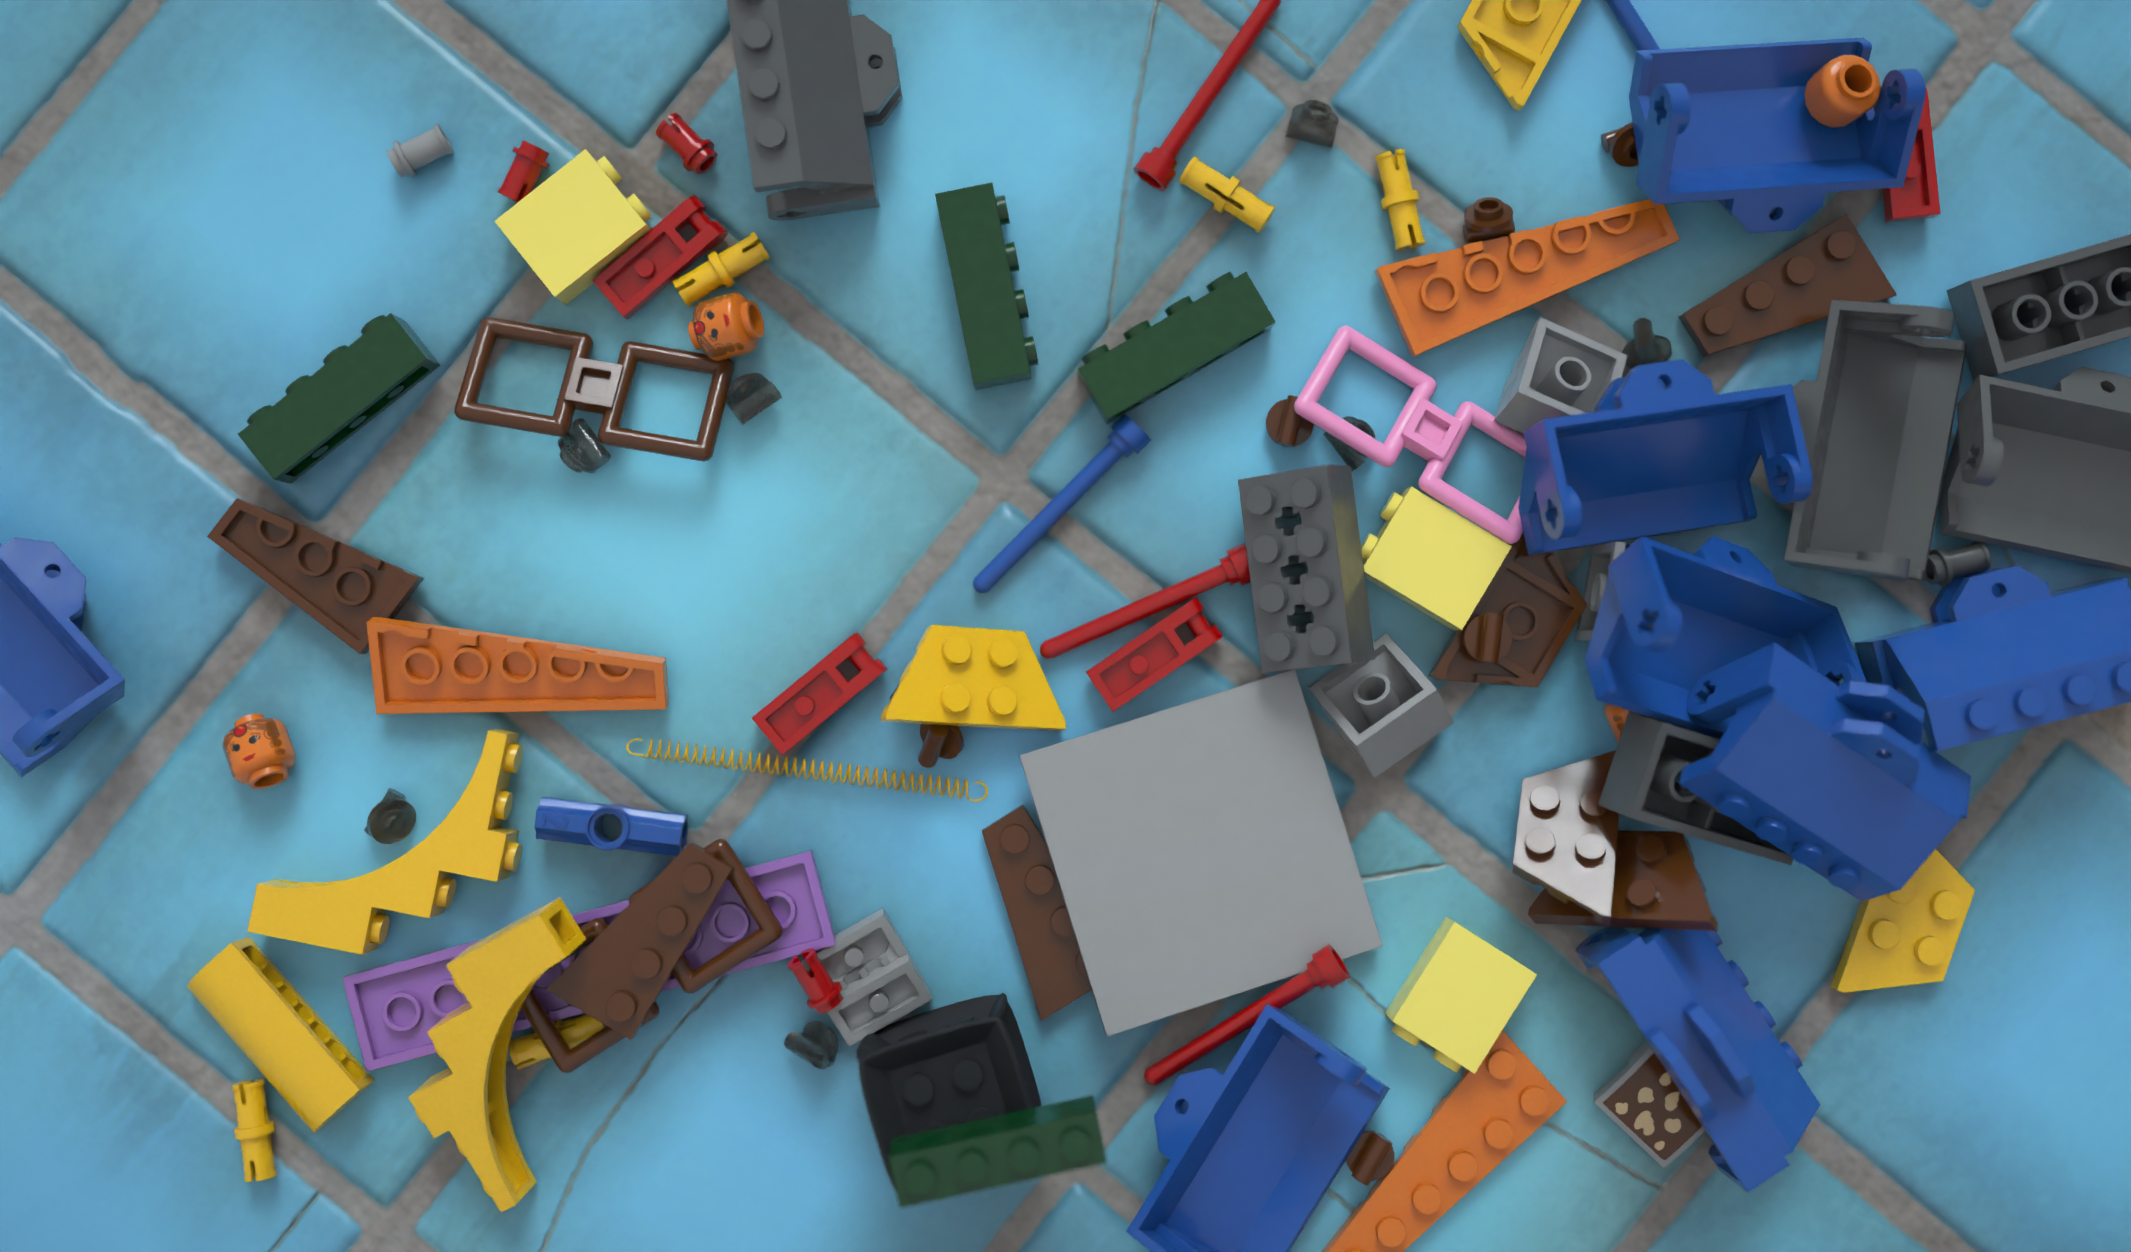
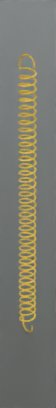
(812, 769)

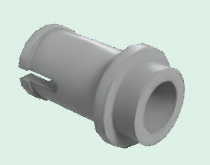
(419, 151)

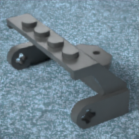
(807, 97)
(1876, 440)
(2044, 468)

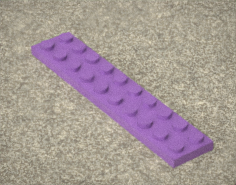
(406, 998)

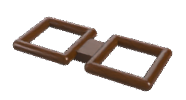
(594, 388)
(688, 978)

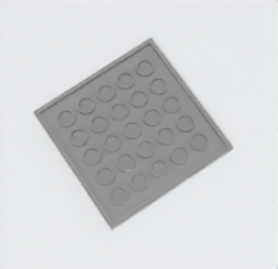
(1199, 851)

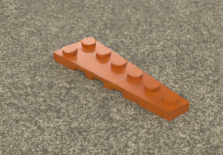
(1482, 282)
(477, 671)
(1453, 1151)

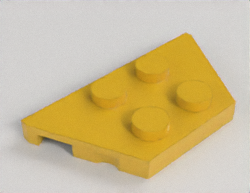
(1515, 40)
(975, 682)
(1906, 933)

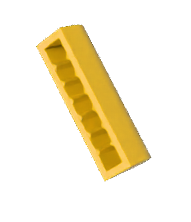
(279, 1032)

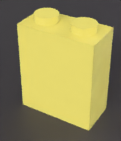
(575, 225)
(1432, 557)
(1459, 997)

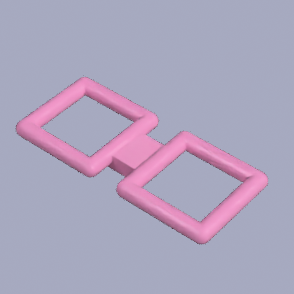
(1418, 428)

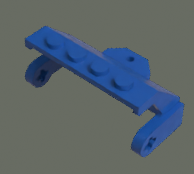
(1739, 130)
(1658, 460)
(1685, 614)
(2008, 655)
(48, 668)
(1826, 770)
(1710, 1043)
(1255, 1142)

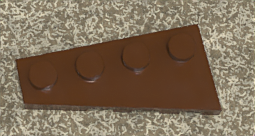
(1789, 290)
(315, 572)
(1036, 911)
(639, 950)

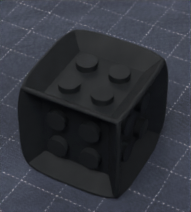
(945, 1070)

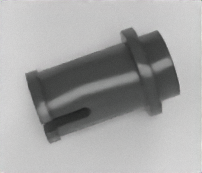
(1957, 562)

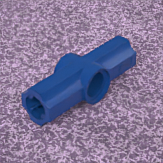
(582, 824)

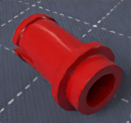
(685, 142)
(523, 171)
(817, 984)

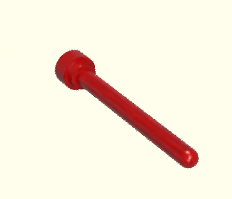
(1158, 165)
(1232, 569)
(1322, 971)

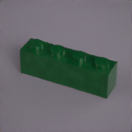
(984, 285)
(1176, 346)
(338, 398)
(996, 1151)

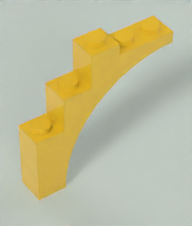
(467, 842)
(475, 1040)

